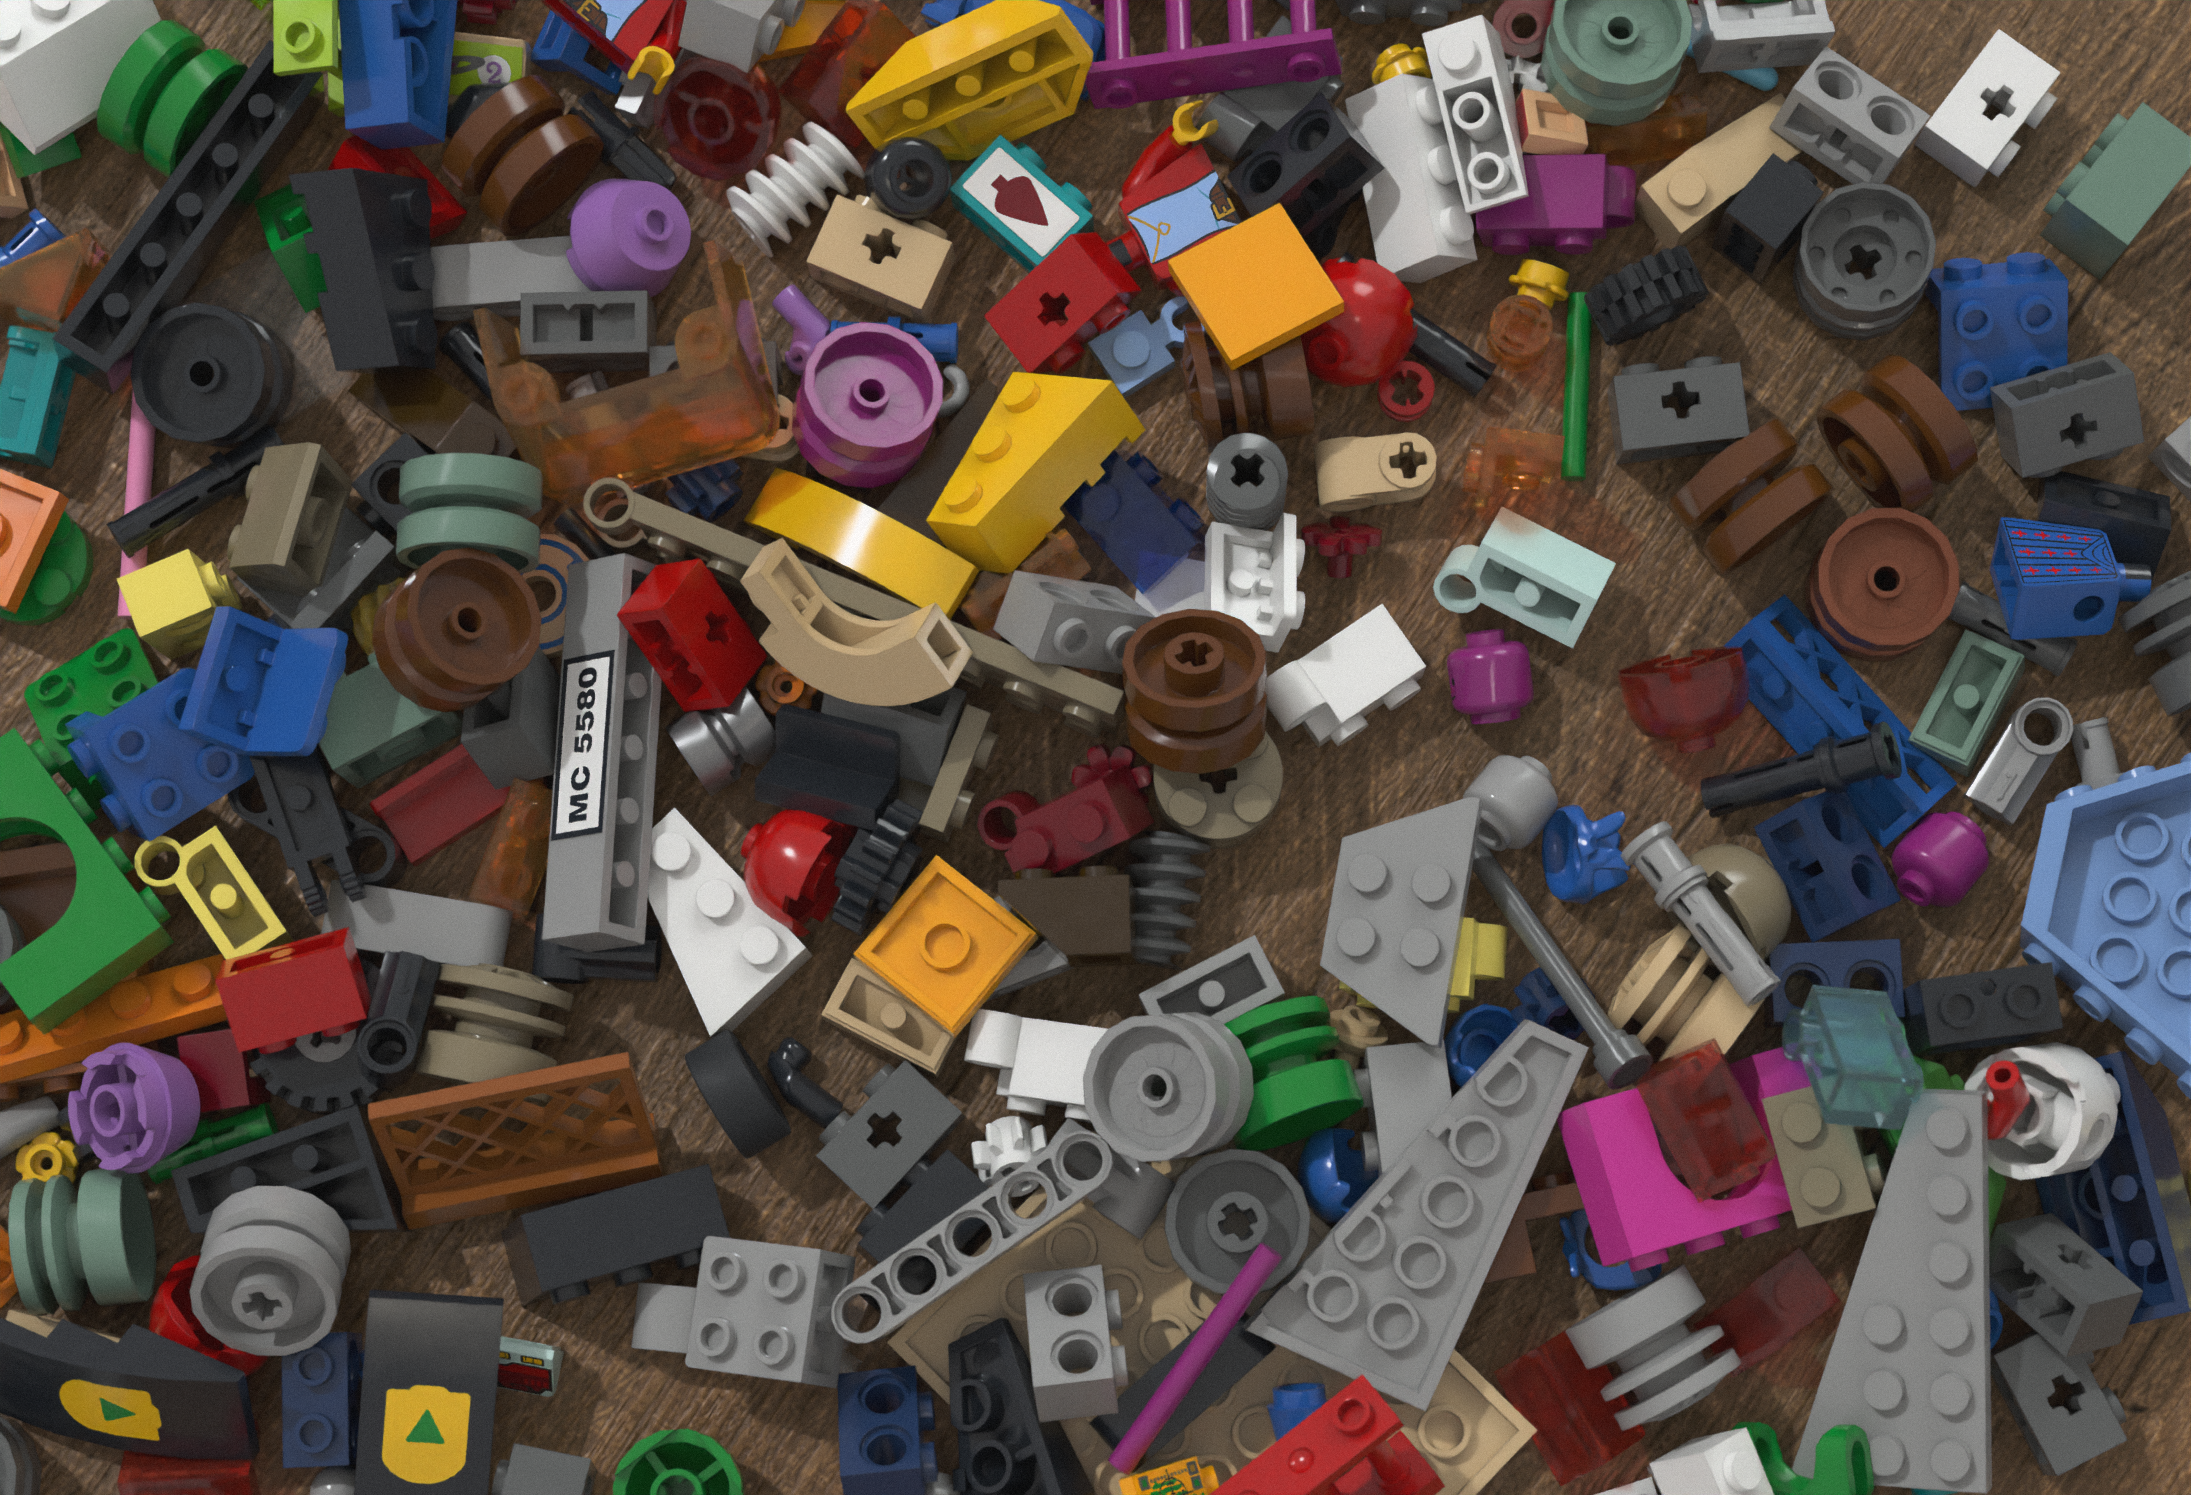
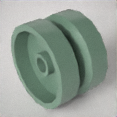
(1615, 56)
(470, 504)

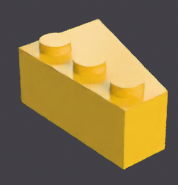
(1026, 462)

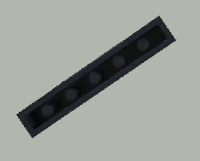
(188, 219)

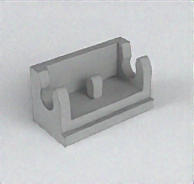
(1758, 34)

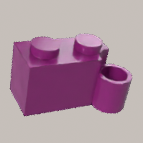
(1566, 207)

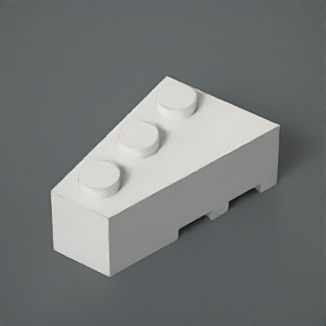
(717, 934)

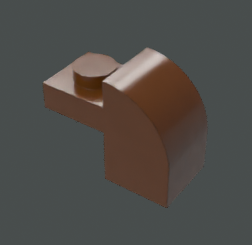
(1550, 1197)

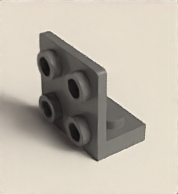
(356, 568)

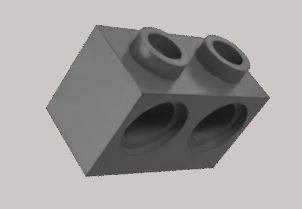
(588, 330)

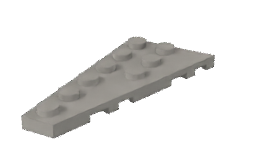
(1917, 1316)

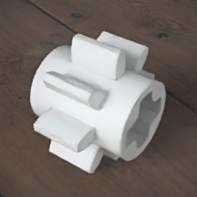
(1007, 1147)

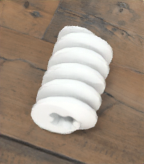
(792, 186)

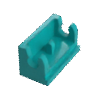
(33, 398)

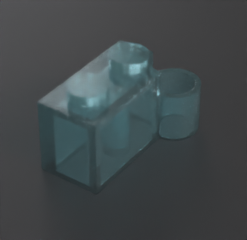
(1854, 1056)

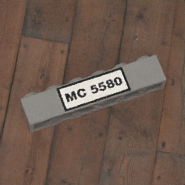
(602, 766)

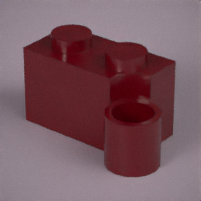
(1067, 826)

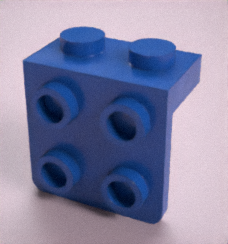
(1997, 324)
(263, 685)
(151, 767)

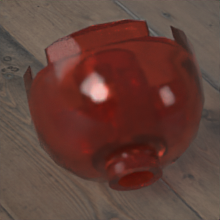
(718, 117)
(1686, 696)

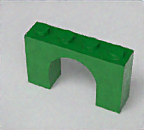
(107, 924)

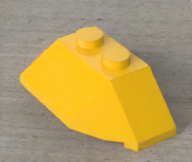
(977, 79)

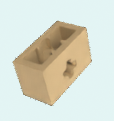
(900, 285)

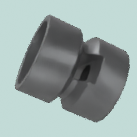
(723, 740)

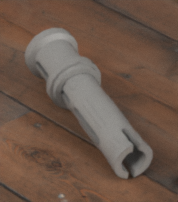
(1684, 890)

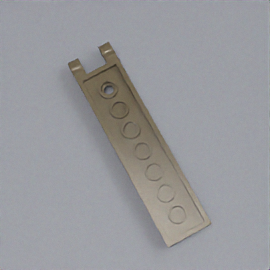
(682, 537)

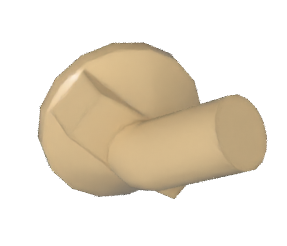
(1356, 1031)

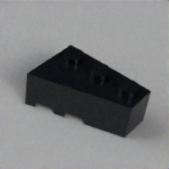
(375, 267)
(326, 1157)
(613, 1236)

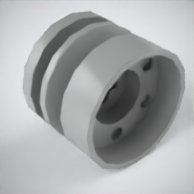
(1654, 1348)

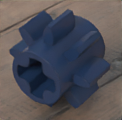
(706, 490)
(1545, 1006)

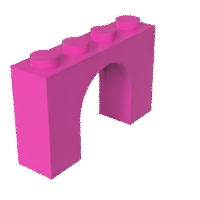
(1636, 1199)

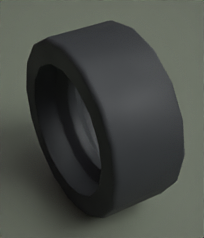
(737, 1094)

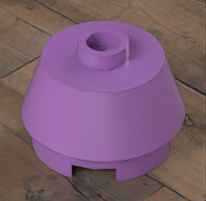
(627, 236)
(134, 1107)

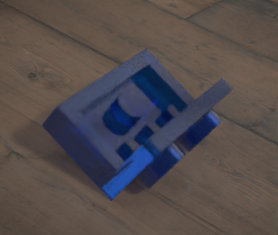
(1137, 519)

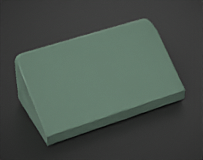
(1968, 702)

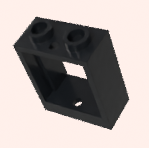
(1978, 1014)

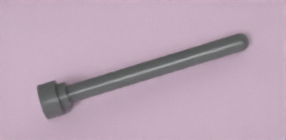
(1619, 1056)

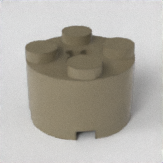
(1227, 817)

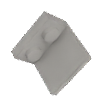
(768, 1311)

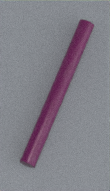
(1195, 1358)

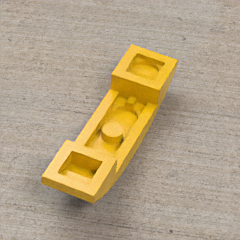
(861, 541)

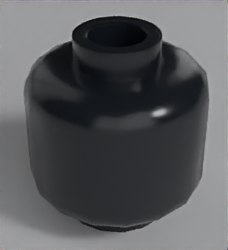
(928, 184)

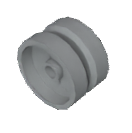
(1168, 1086)
(271, 1271)

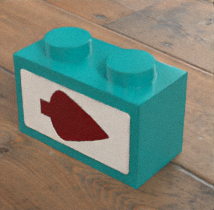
(1019, 204)

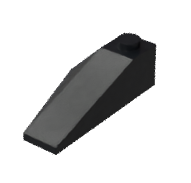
(998, 1422)

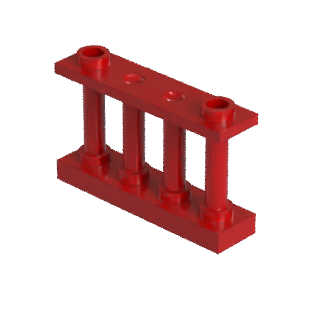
(1333, 1441)

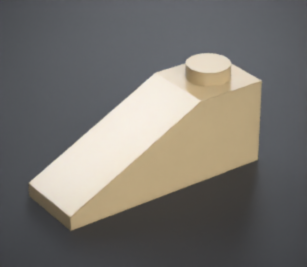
(1710, 175)

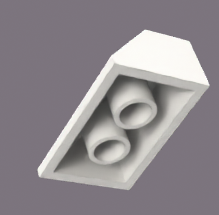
(60, 60)

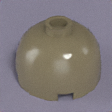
(1748, 892)

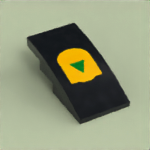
(126, 1394)
(428, 1394)

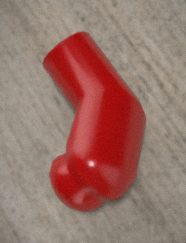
(2009, 1098)

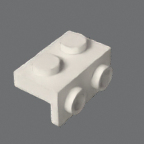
(1255, 577)

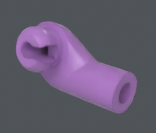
(807, 323)

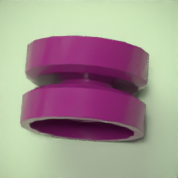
(866, 404)

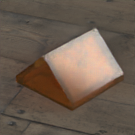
(50, 282)

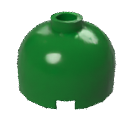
(678, 1465)

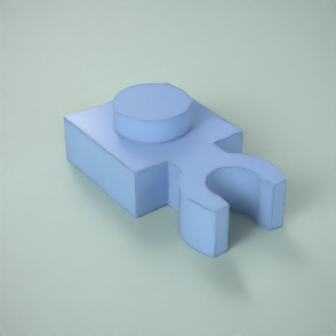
(1137, 350)

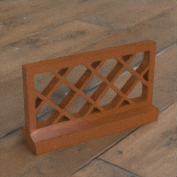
(515, 1166)

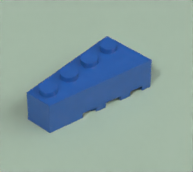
(397, 69)

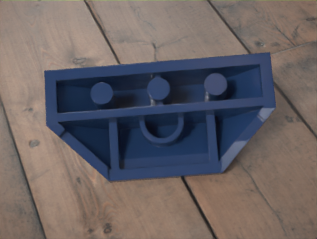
(2133, 1199)

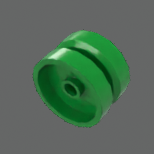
(165, 94)

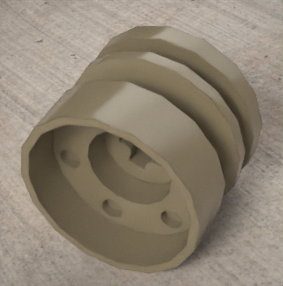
(493, 1025)

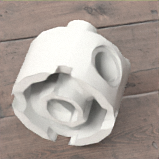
(2067, 1115)

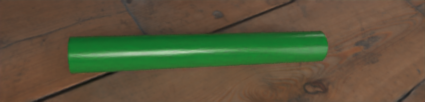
(1576, 388)

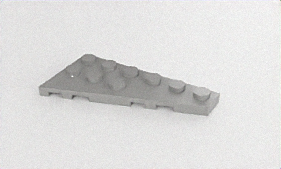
(1413, 1252)

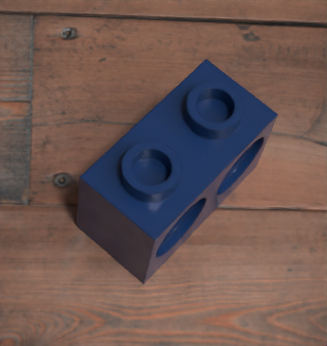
(1827, 863)
(1833, 966)
(322, 1402)
(883, 1433)

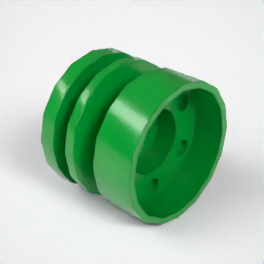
(1290, 1086)

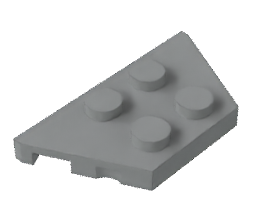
(1403, 912)

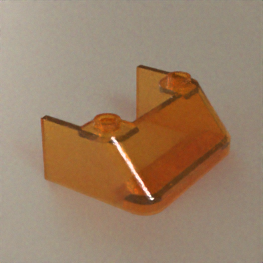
(649, 428)

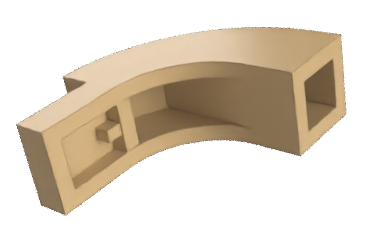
(845, 653)

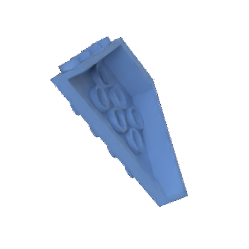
(2117, 907)

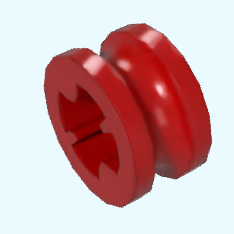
(1424, 392)

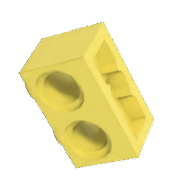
(176, 601)

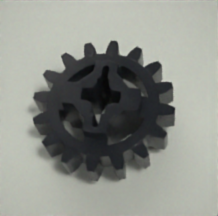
(878, 867)

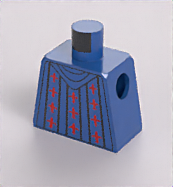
(2060, 579)

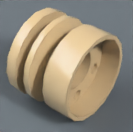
(1678, 1000)

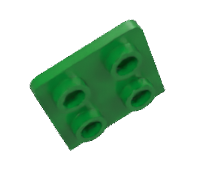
(92, 682)

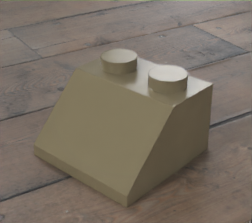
(290, 519)

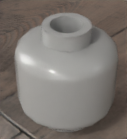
(1515, 801)

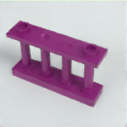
(1190, 71)

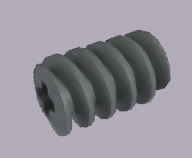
(1246, 460)
(1162, 893)

